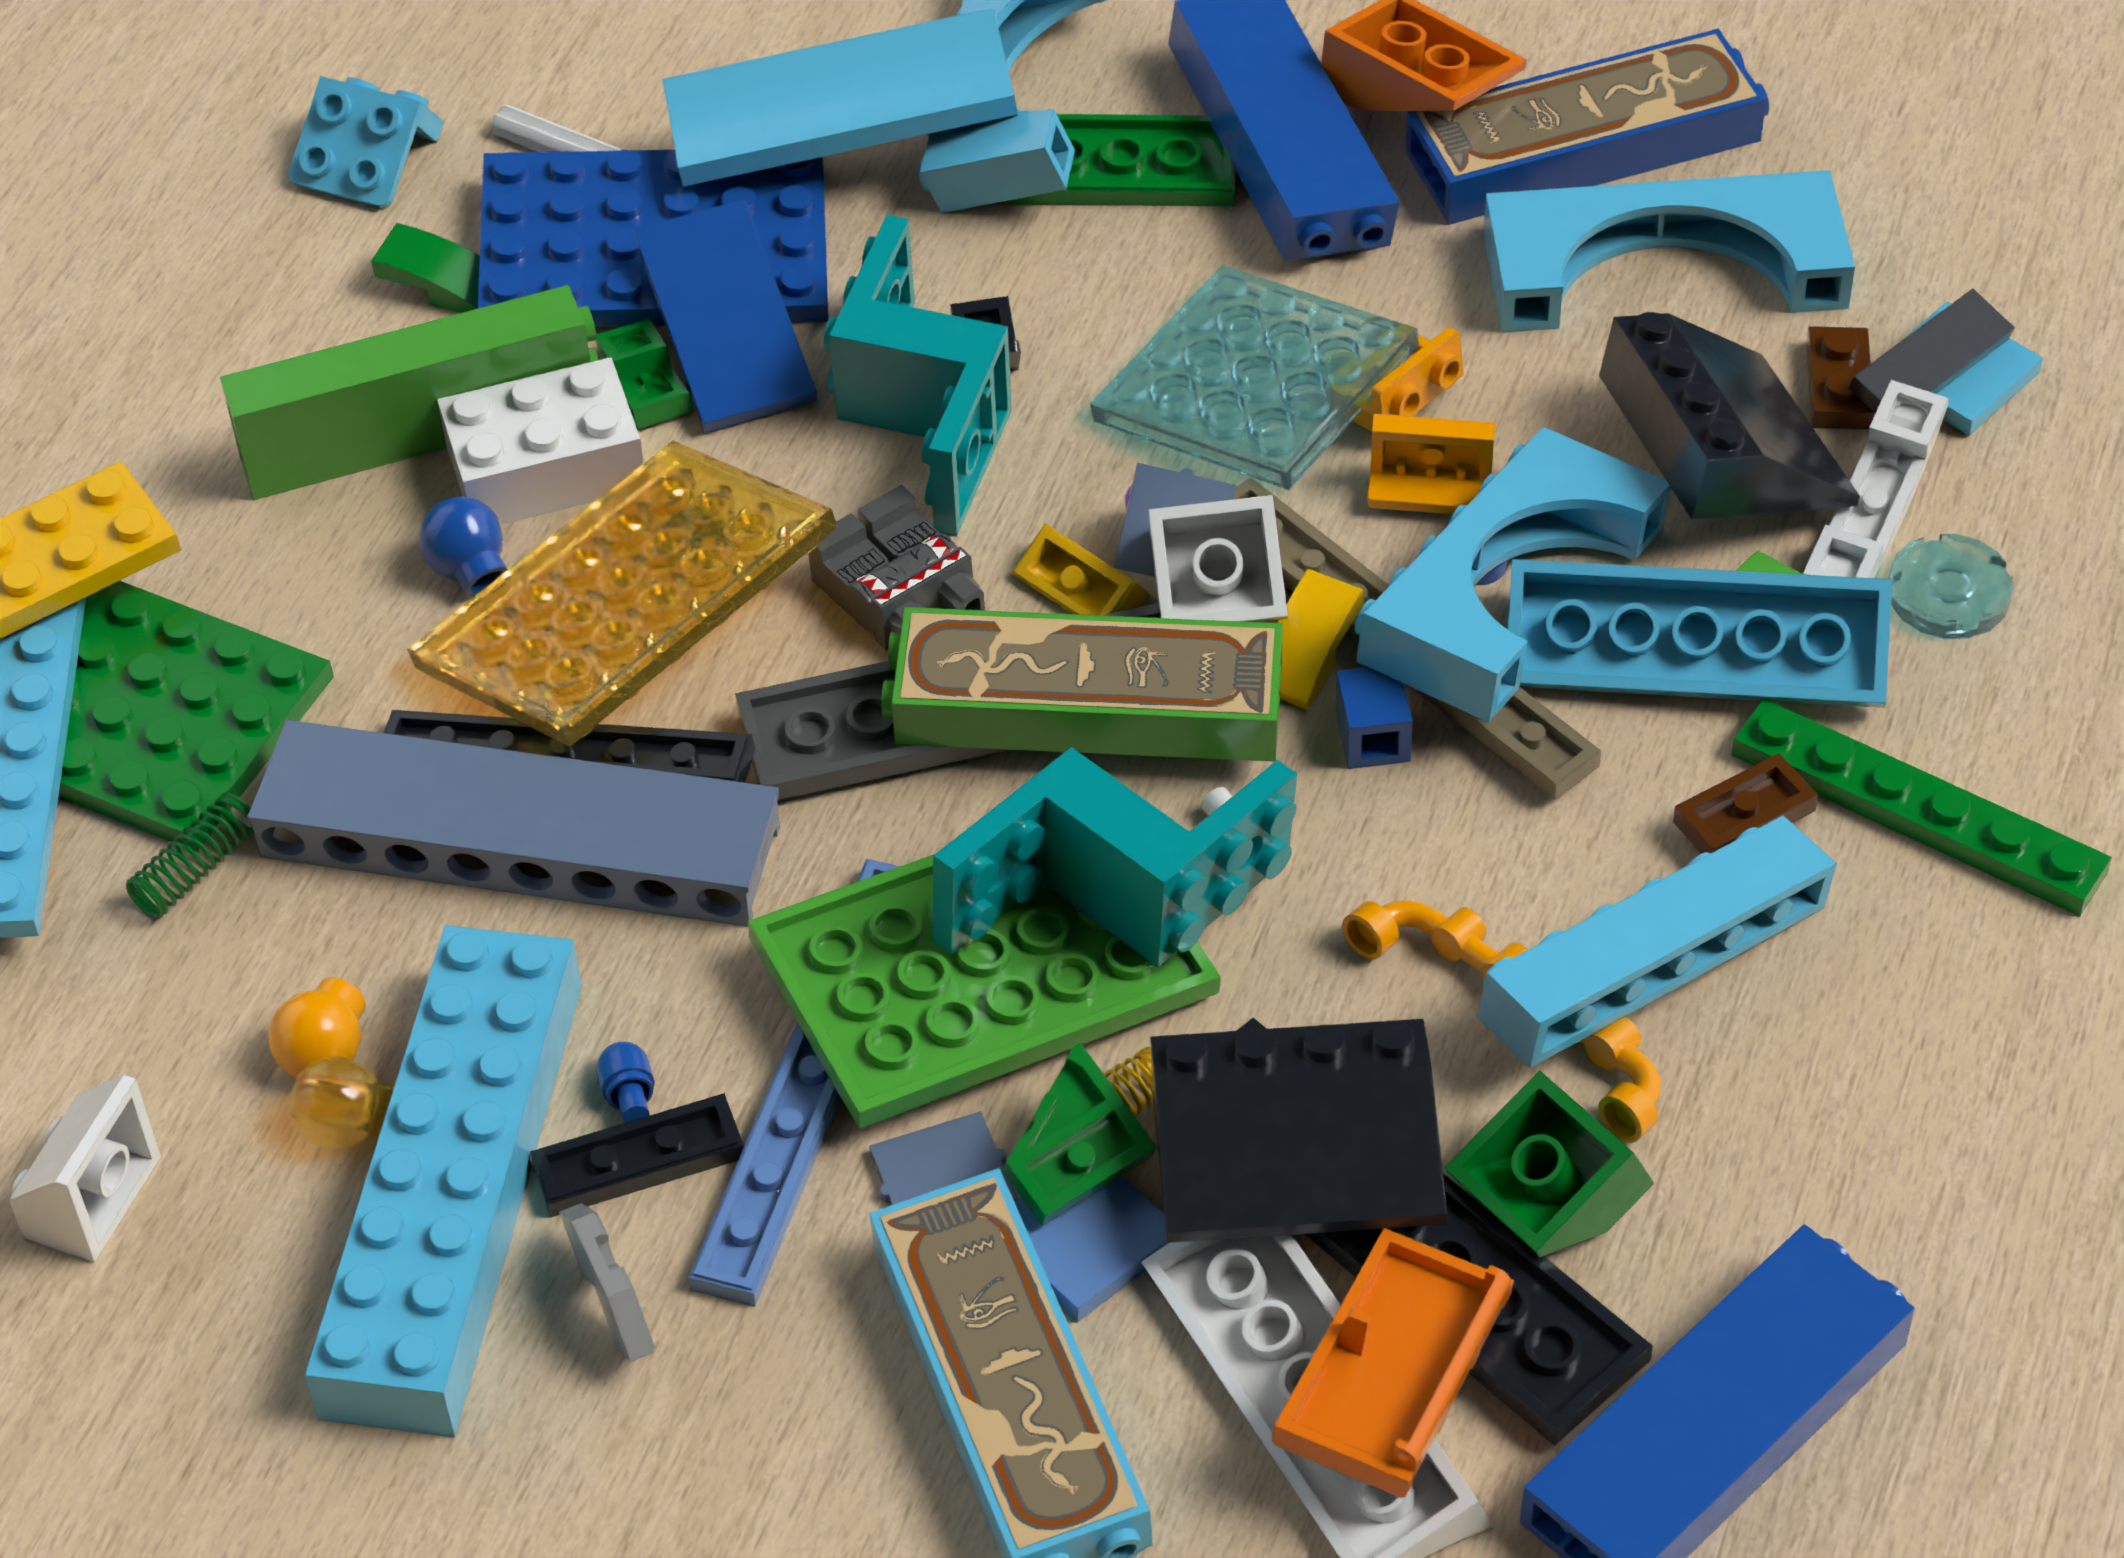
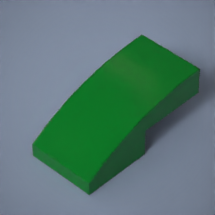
(432, 264)
(645, 373)

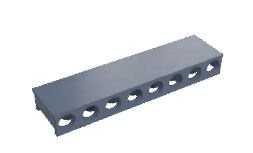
(512, 811)

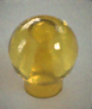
(338, 1103)

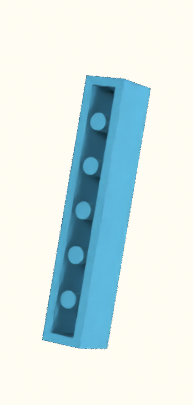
(1654, 940)

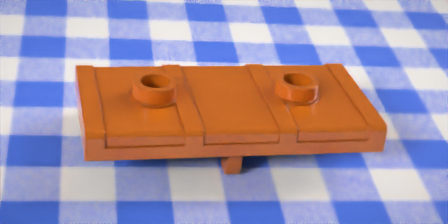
(1392, 1362)

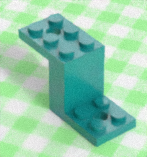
(919, 373)
(1113, 857)

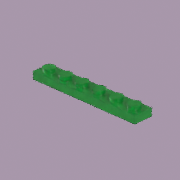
(1926, 808)

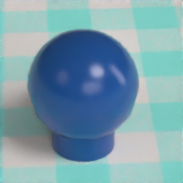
(463, 542)

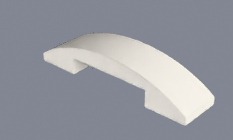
(1885, 480)

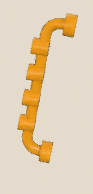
(1626, 1110)

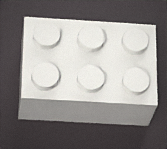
(542, 440)

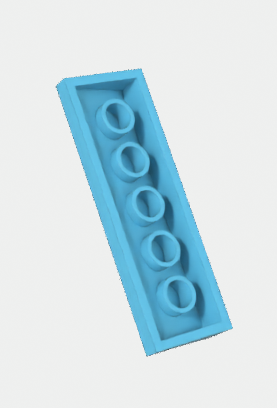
(839, 97)
(1702, 632)

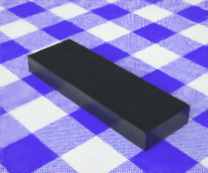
(1936, 350)
(637, 1154)

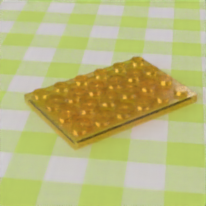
(622, 591)

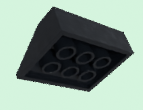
(1718, 421)
(1297, 1130)

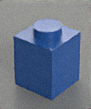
(1373, 718)

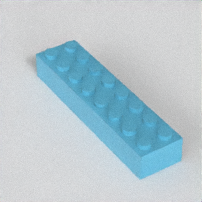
(445, 1183)

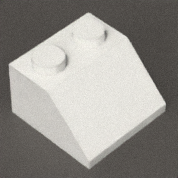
(1218, 561)
(87, 1171)

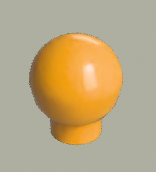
(317, 1026)

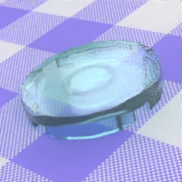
(1950, 586)

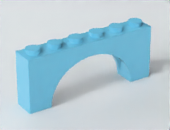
(1009, 154)
(1772, 222)
(1549, 495)

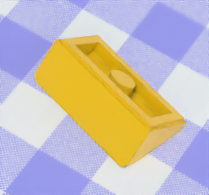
(1076, 577)

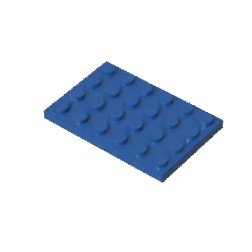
(574, 216)

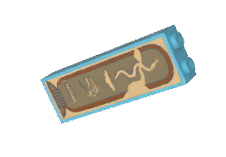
(1009, 1375)

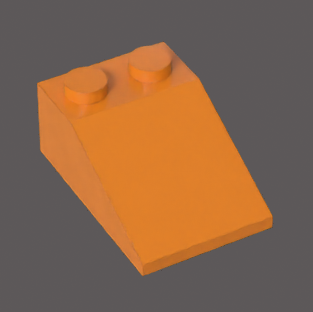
(1412, 59)

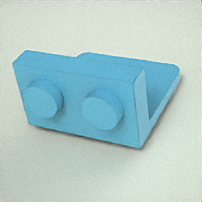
(359, 140)

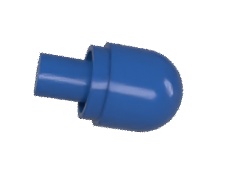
(626, 1079)

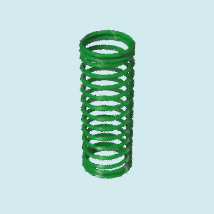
(161, 908)

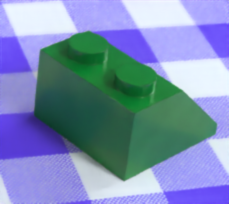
(1550, 1169)

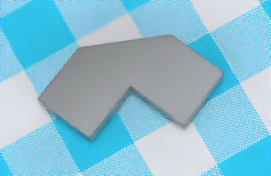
(611, 1282)

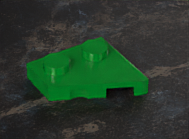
(1075, 1141)

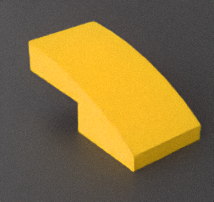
(1316, 623)

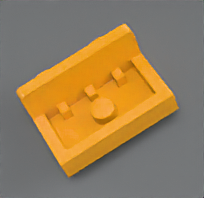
(1417, 380)
(1428, 462)

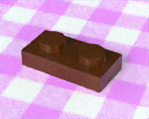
(1833, 361)
(1745, 802)

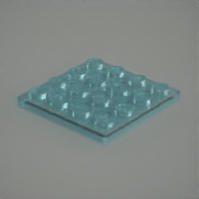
(1254, 376)

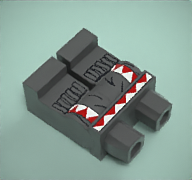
(892, 563)

